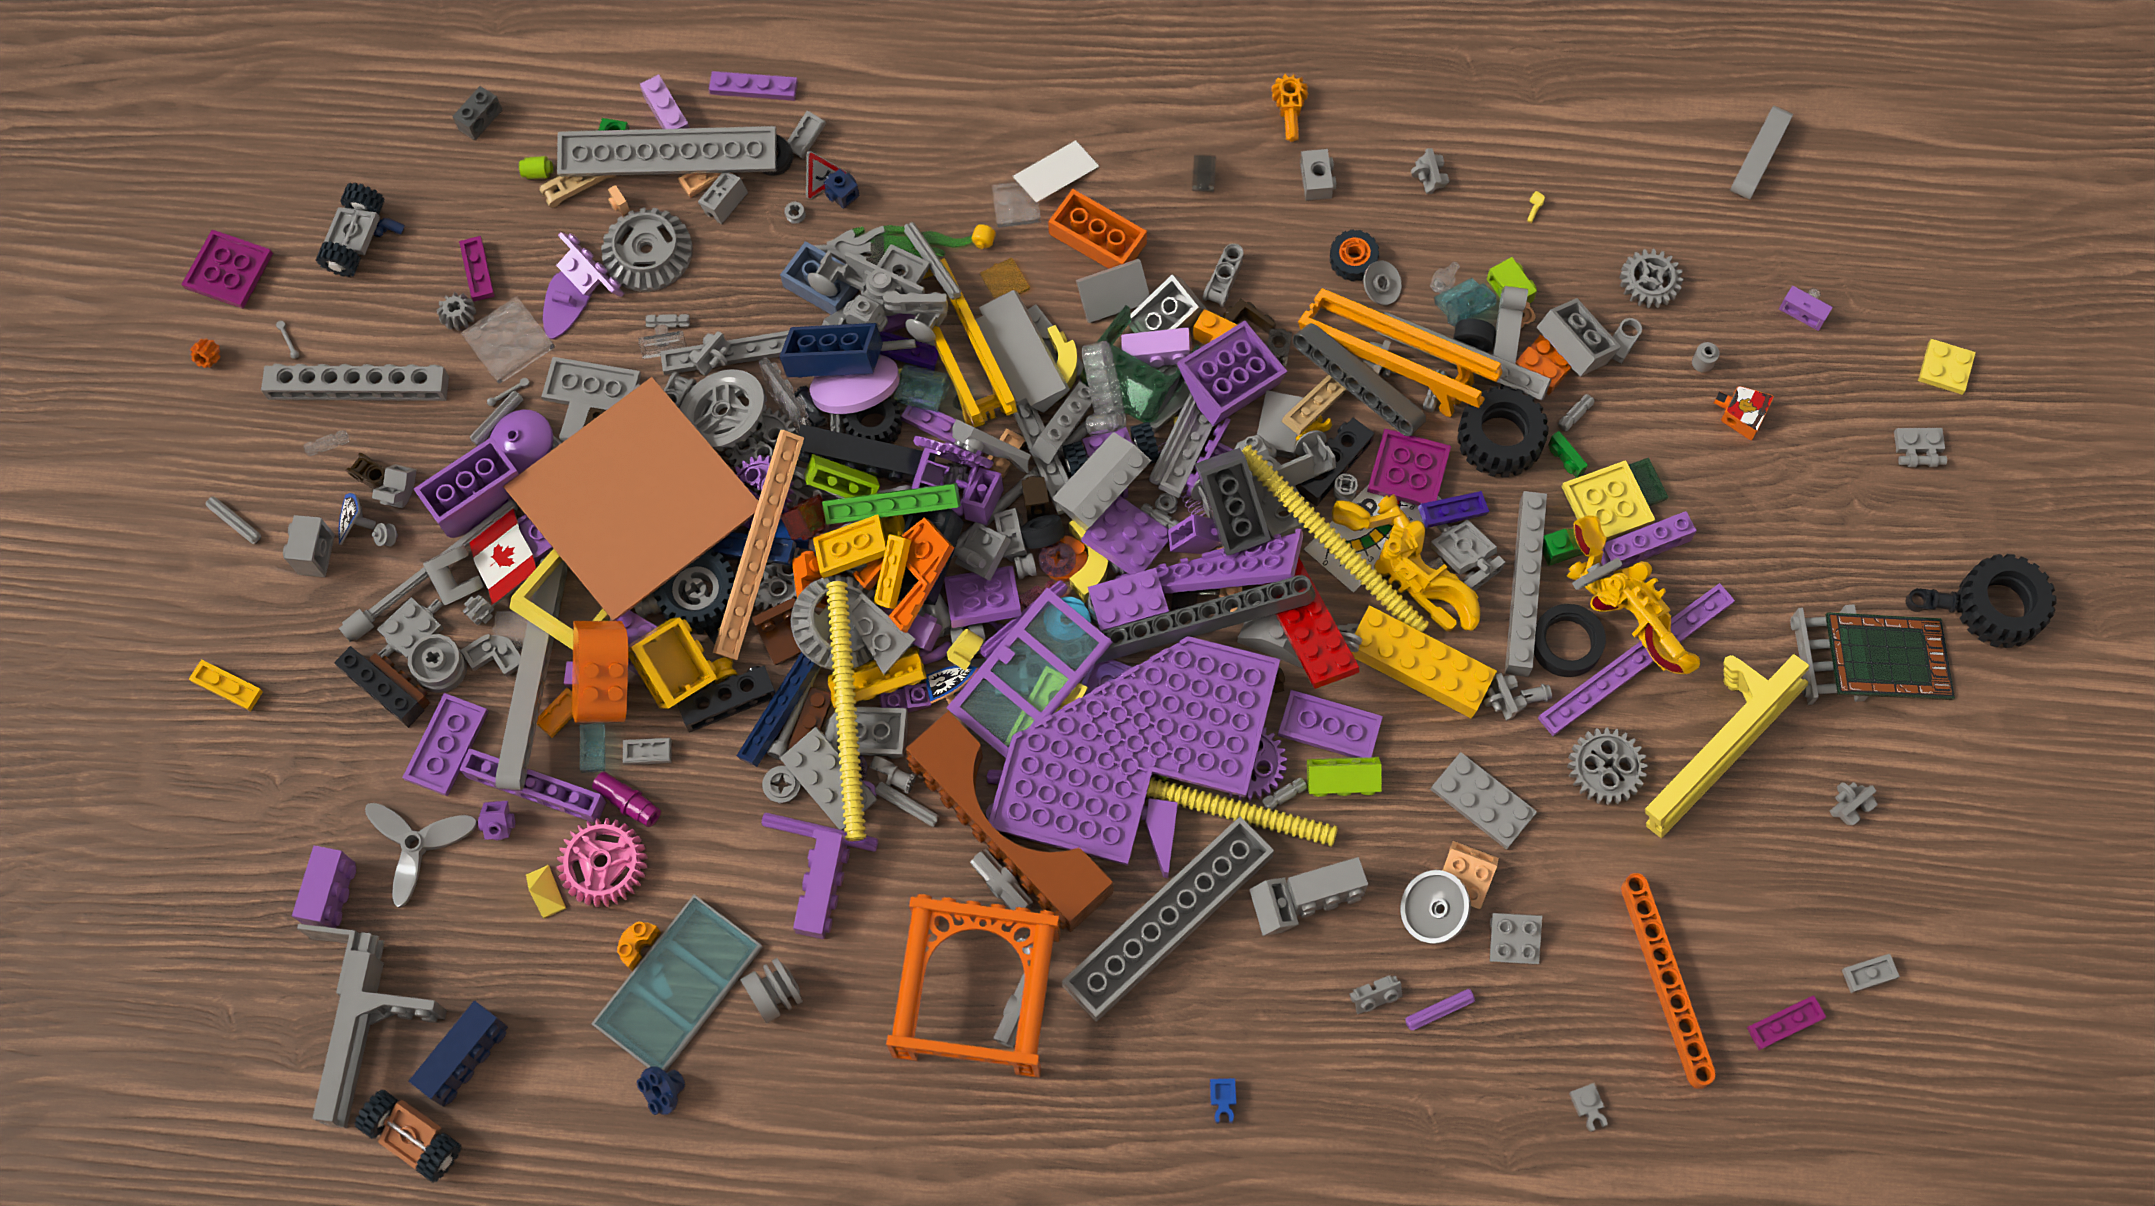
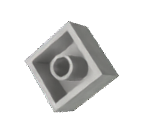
(309, 546)

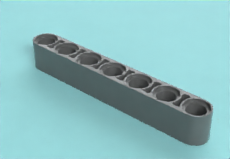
(1359, 379)

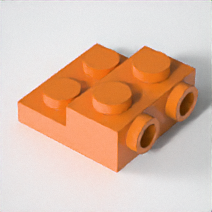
(1545, 360)
(807, 571)

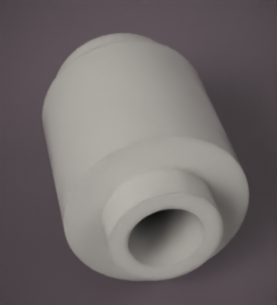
(1705, 357)

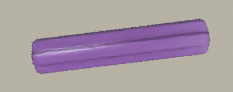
(1439, 1009)

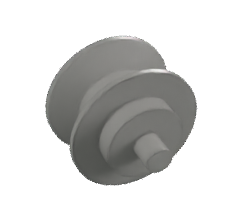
(385, 534)

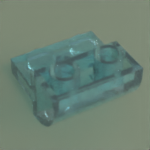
(1465, 301)
(922, 387)

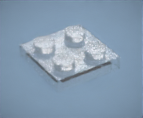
(1014, 205)

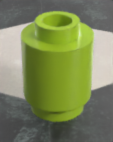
(535, 167)

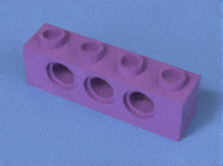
(1650, 540)

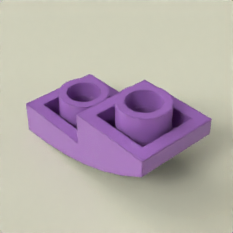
(910, 697)

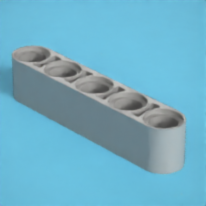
(1761, 152)

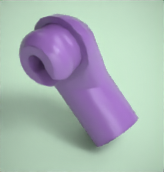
(937, 654)

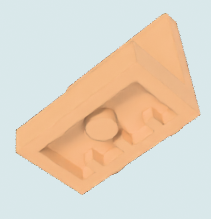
(1473, 869)

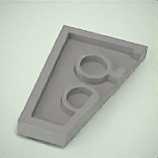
(879, 633)

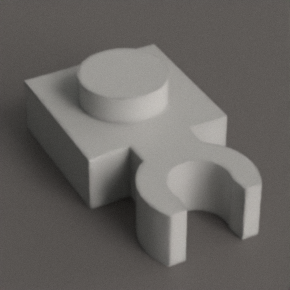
(1588, 1103)

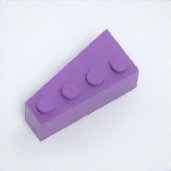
(821, 884)

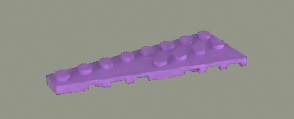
(1252, 566)

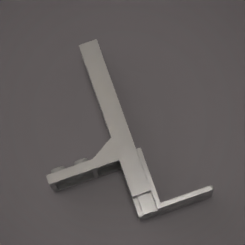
(356, 1011)

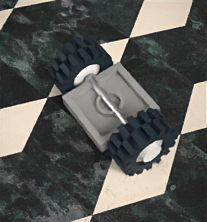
(351, 230)

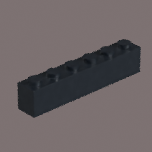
(862, 454)

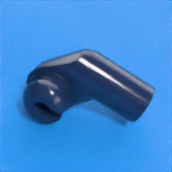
(388, 224)

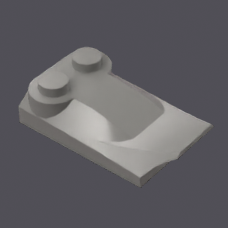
(975, 439)
(880, 731)

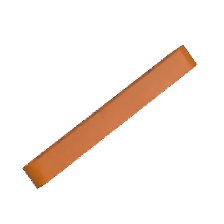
(1664, 991)

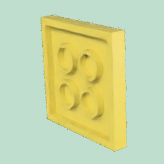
(1611, 497)

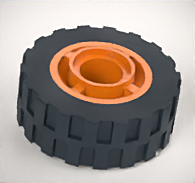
(1353, 242)

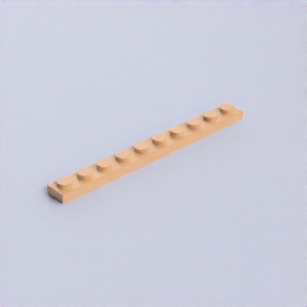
(758, 545)

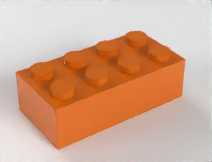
(1096, 231)

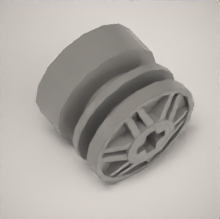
(772, 990)

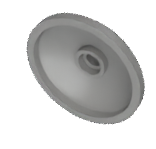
(1423, 902)

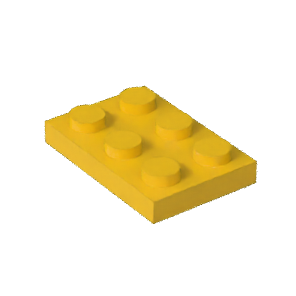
(850, 546)

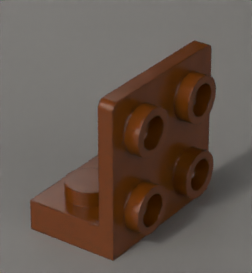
(776, 632)

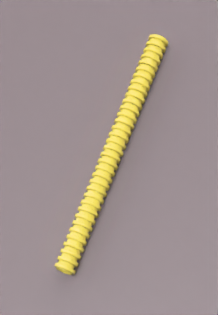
(1333, 541)
(846, 711)
(1248, 813)

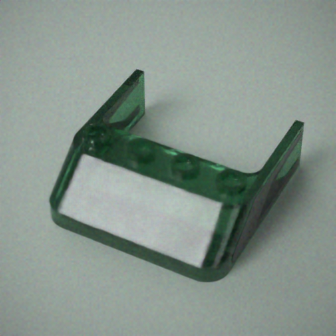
(1142, 387)

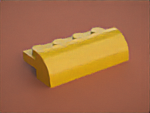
(872, 682)

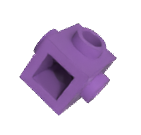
(496, 820)

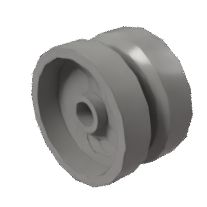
(437, 663)

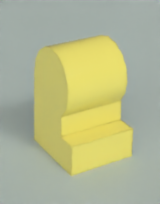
(964, 649)

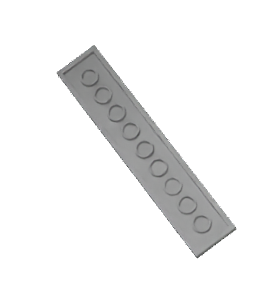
(666, 151)

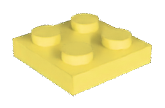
(1946, 366)

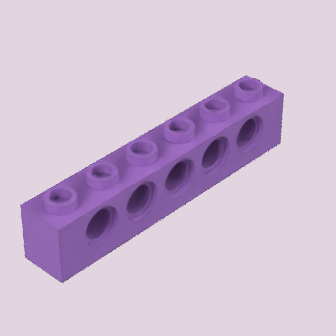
(537, 788)

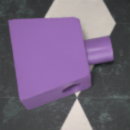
(1193, 535)

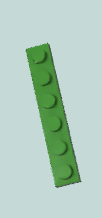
(891, 503)

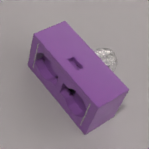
(1806, 307)

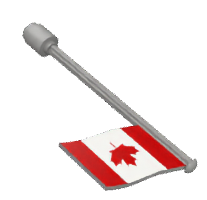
(498, 554)

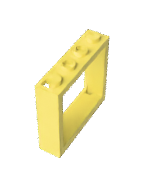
(521, 604)

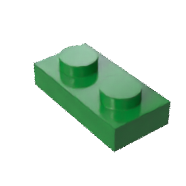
(1568, 455)

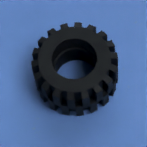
(886, 431)

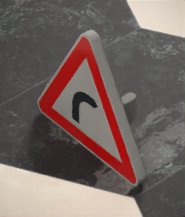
(816, 173)

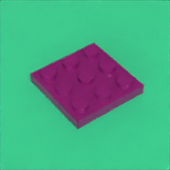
(227, 269)
(1408, 468)

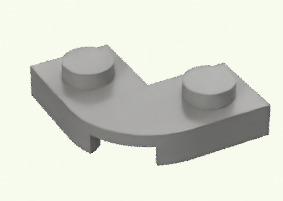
(490, 648)

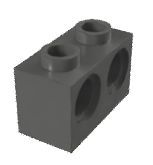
(477, 113)

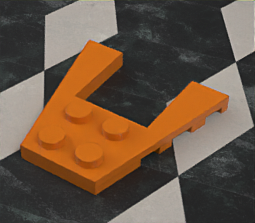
(925, 560)

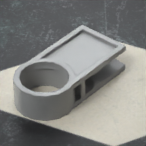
(1625, 341)

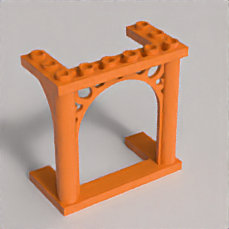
(924, 917)

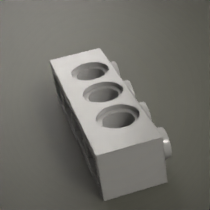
(1063, 423)

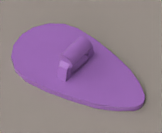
(562, 305)

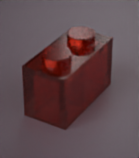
(805, 518)

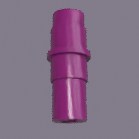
(626, 799)

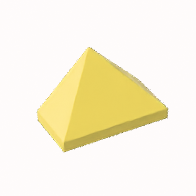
(545, 891)

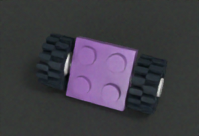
(1141, 435)

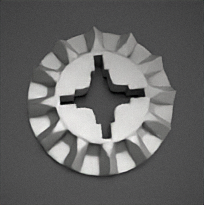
(774, 777)

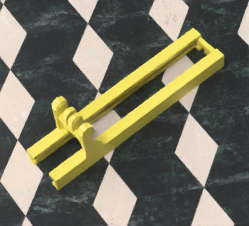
(1764, 704)

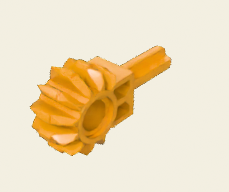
(1290, 104)

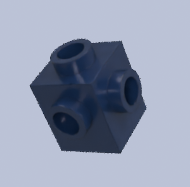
(841, 188)

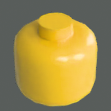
(983, 236)

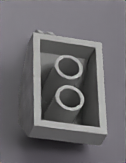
(1269, 637)

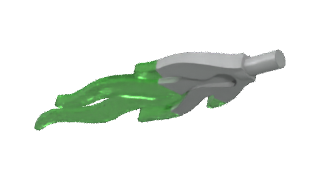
(861, 245)

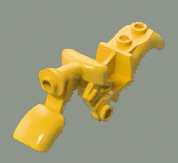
(1404, 564)

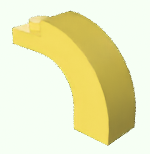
(1066, 354)
(1093, 572)

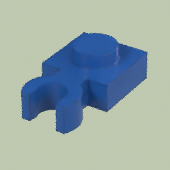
(1222, 1095)

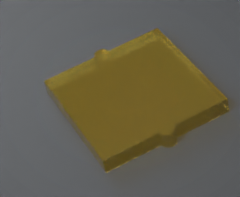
(1004, 278)

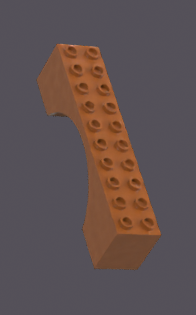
(1060, 880)

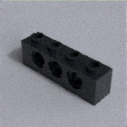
(1360, 438)
(379, 686)
(739, 701)

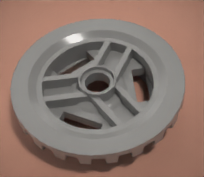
(668, 259)
(719, 392)
(813, 629)

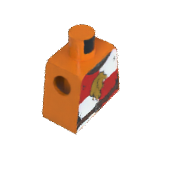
(1744, 410)

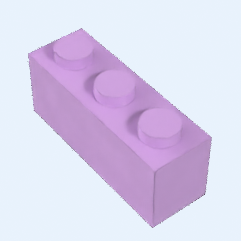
(663, 104)
(1158, 347)

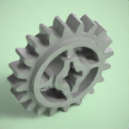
(1649, 286)

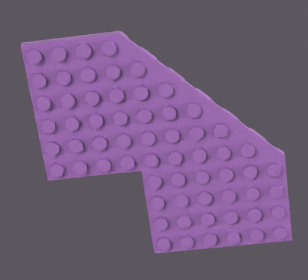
(1089, 766)

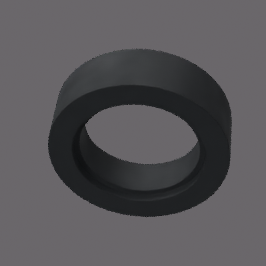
(1581, 616)

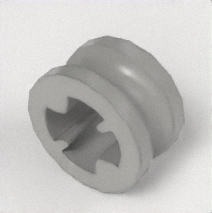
(799, 207)

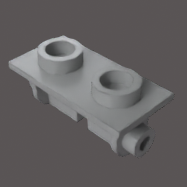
(1387, 991)

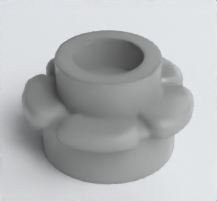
(1166, 498)

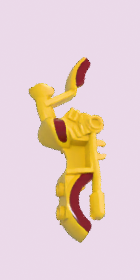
(1629, 591)

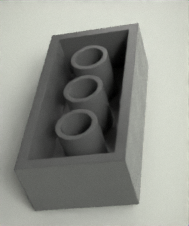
(1233, 501)

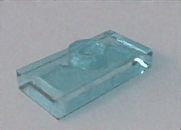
(592, 748)

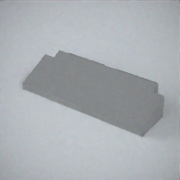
(1021, 352)

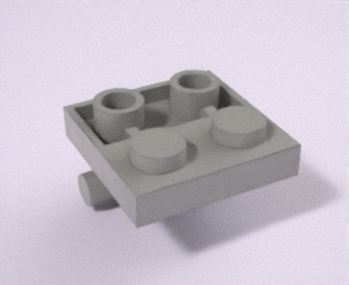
(982, 551)

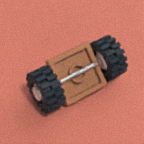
(408, 1135)

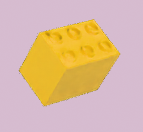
(671, 662)

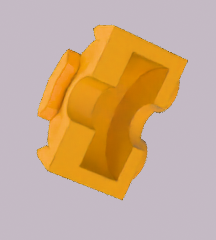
(633, 940)

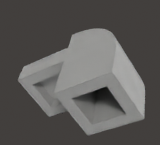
(397, 486)

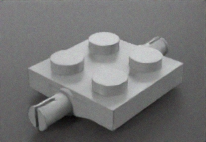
(1464, 547)
(408, 626)

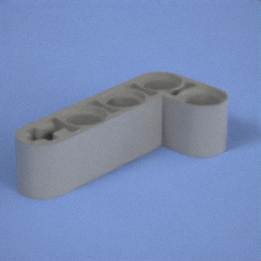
(1509, 322)

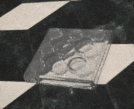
(507, 340)
(782, 393)

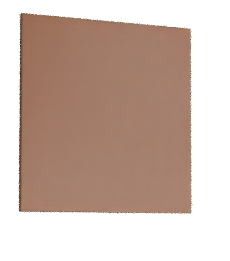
(632, 498)

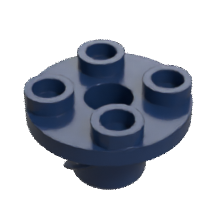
(661, 1089)

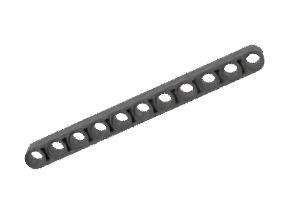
(1198, 614)

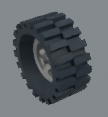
(705, 609)

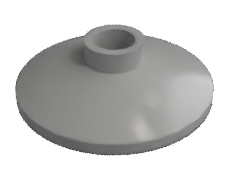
(1388, 279)

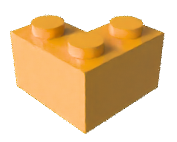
(1210, 326)

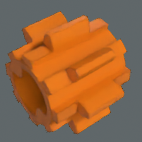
(205, 353)

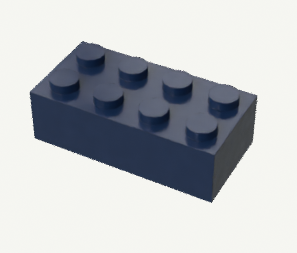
(831, 350)
(459, 1054)

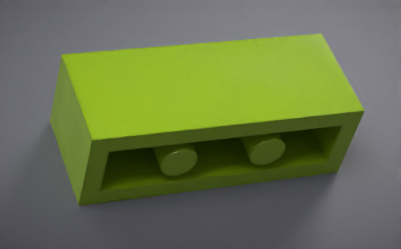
(839, 478)
(1344, 776)

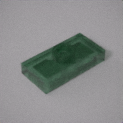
(1648, 482)

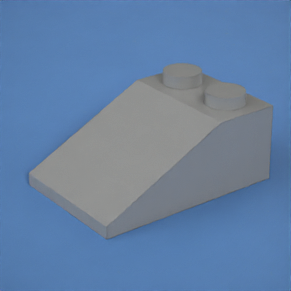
(1168, 307)

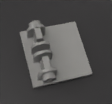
(1515, 938)

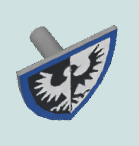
(352, 514)

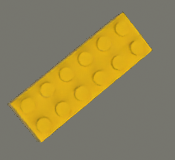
(1422, 662)

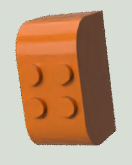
(599, 671)

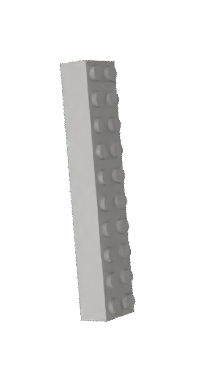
(1167, 919)

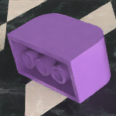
(468, 489)

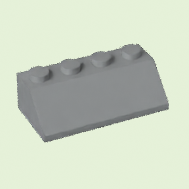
(1100, 480)

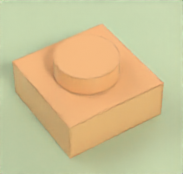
(618, 201)

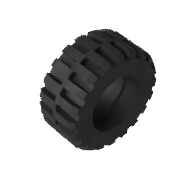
(1498, 458)
(2025, 581)

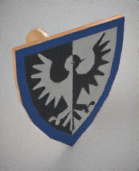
(947, 681)

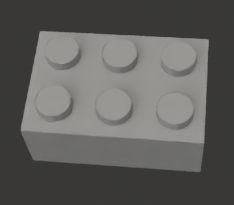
(1578, 337)
(1327, 887)

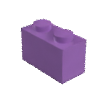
(983, 496)

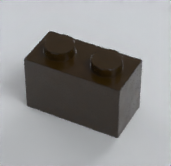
(1035, 497)

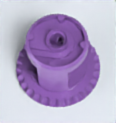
(932, 473)

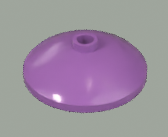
(531, 441)

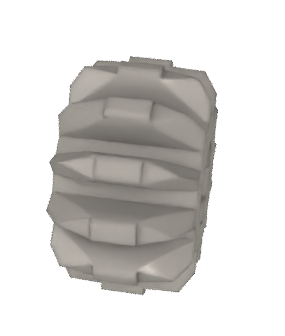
(456, 311)

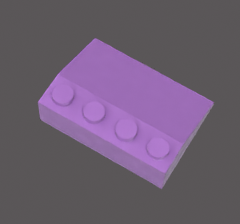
(1230, 372)

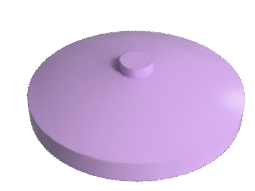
(855, 392)

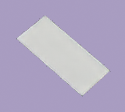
(1055, 171)

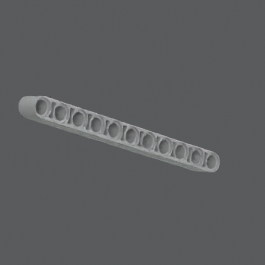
(529, 687)

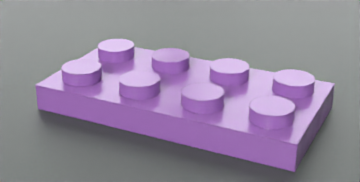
(1329, 725)
(445, 744)

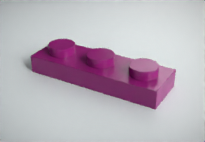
(476, 268)
(1786, 1022)

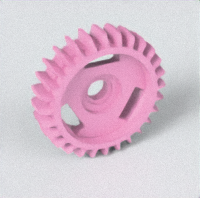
(599, 879)

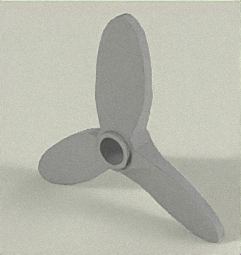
(431, 837)

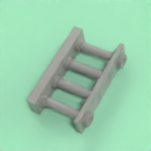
(1799, 624)

